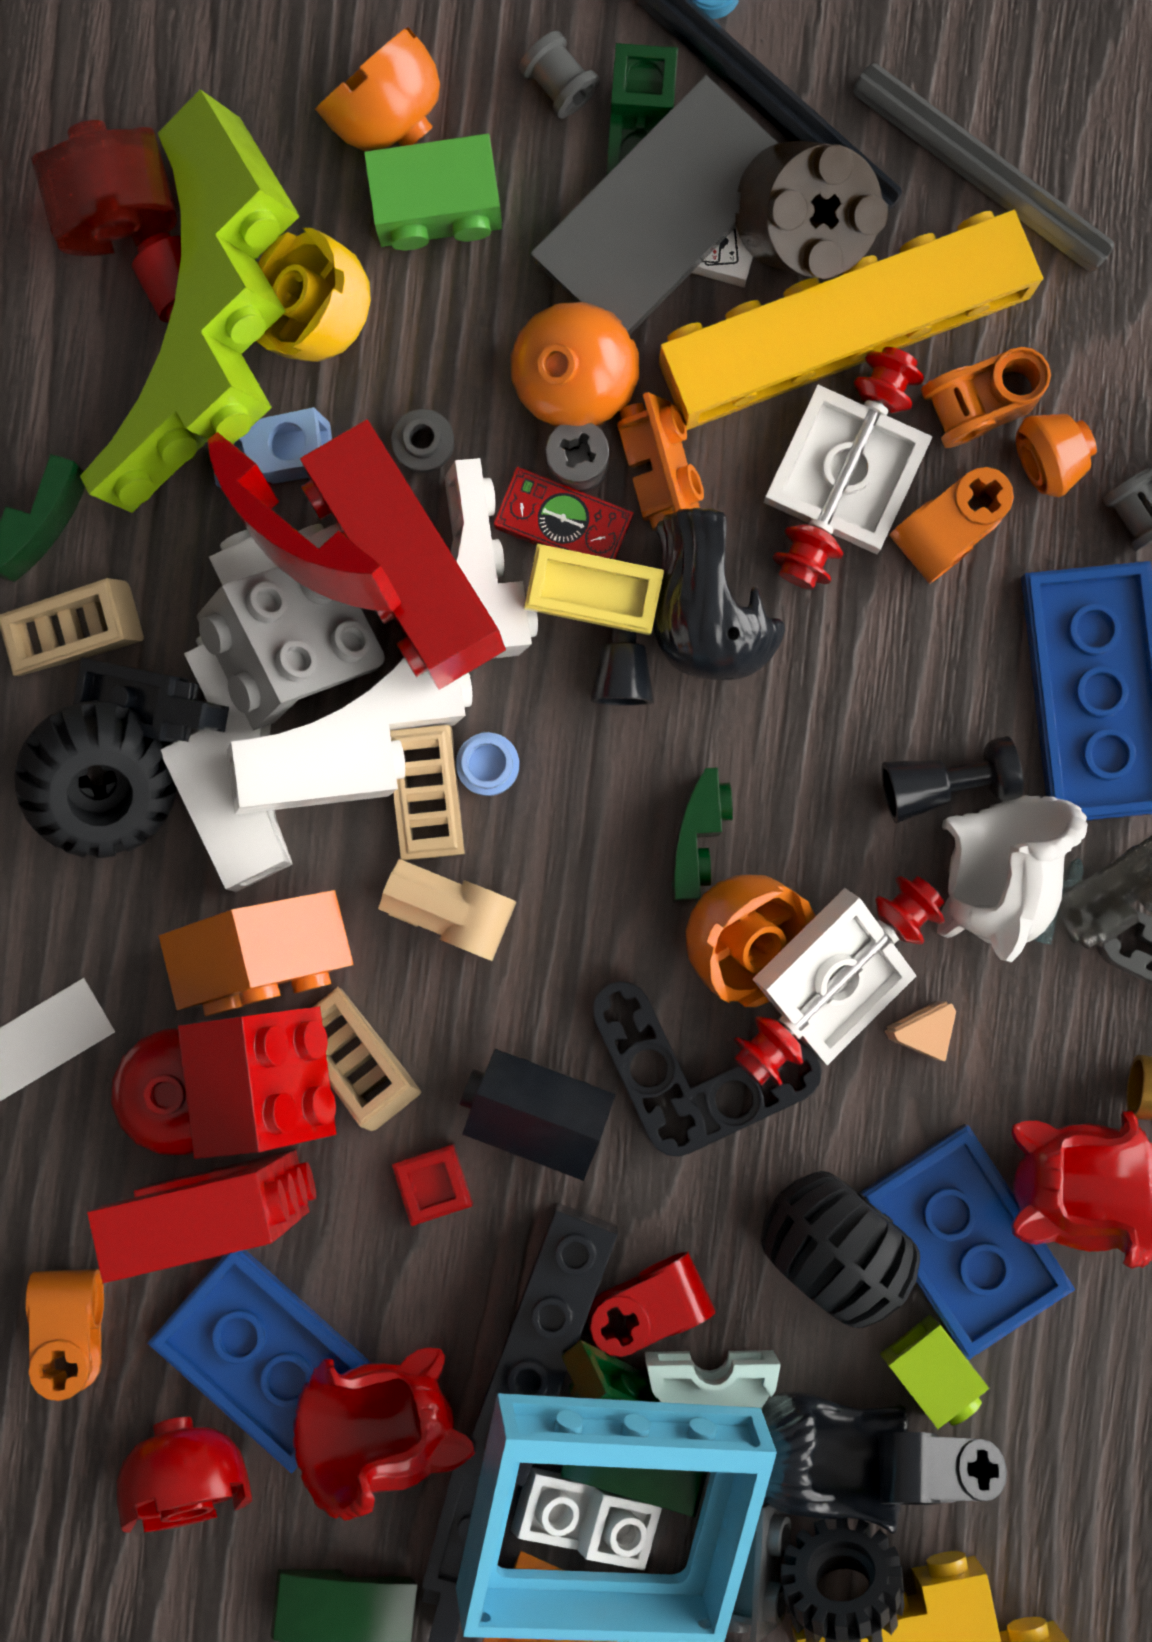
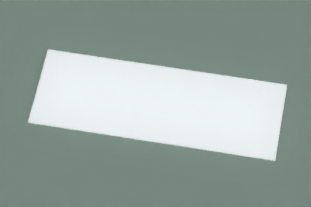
(50, 1036)

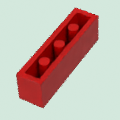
(377, 510)

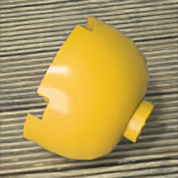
(322, 296)

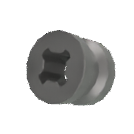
(574, 466)

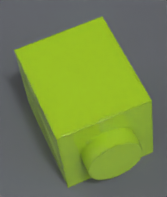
(936, 1373)

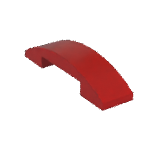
(334, 570)

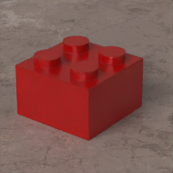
(257, 1082)

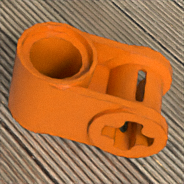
(975, 399)
(948, 528)
(65, 1320)

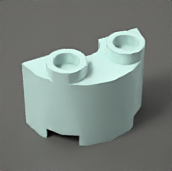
(742, 1380)

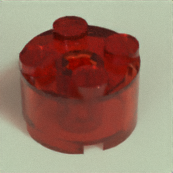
(104, 188)

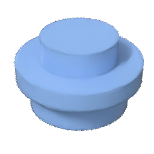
(487, 764)

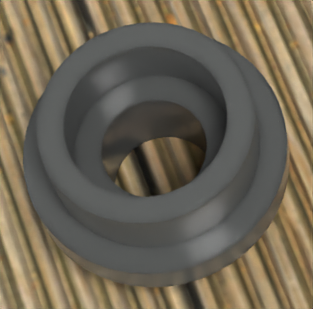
(424, 459)

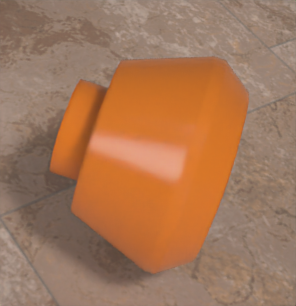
(1055, 451)

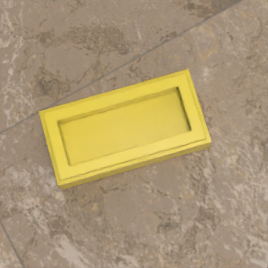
(594, 589)

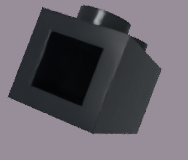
(536, 1113)

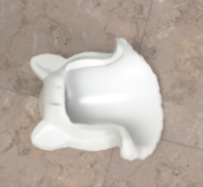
(1009, 870)

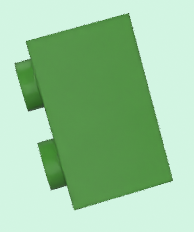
(434, 192)

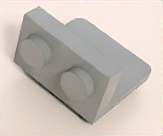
(283, 643)

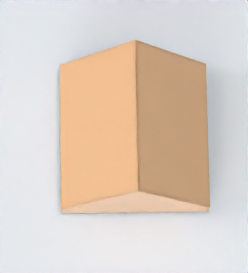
(926, 1030)

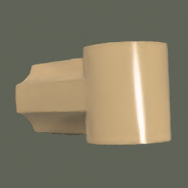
(458, 912)

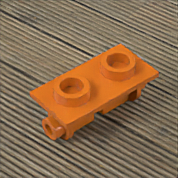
(658, 438)

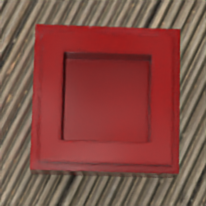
(432, 1184)

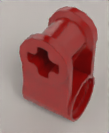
(664, 1303)

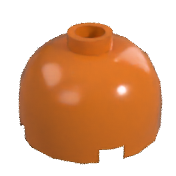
(385, 97)
(574, 365)
(740, 930)

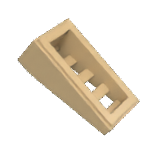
(109, 617)
(451, 845)
(393, 1098)

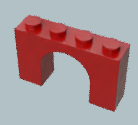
(201, 1215)

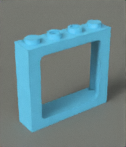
(615, 1605)

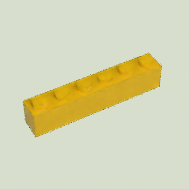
(839, 321)

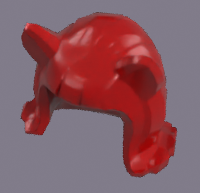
(1085, 1187)
(374, 1431)

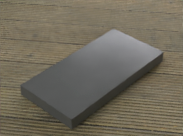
(657, 209)

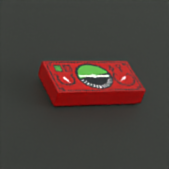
(561, 516)

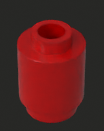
(158, 271)

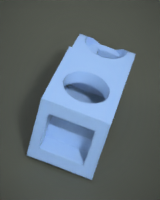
(281, 441)

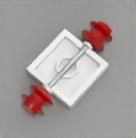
(848, 468)
(836, 977)

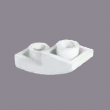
(585, 1519)

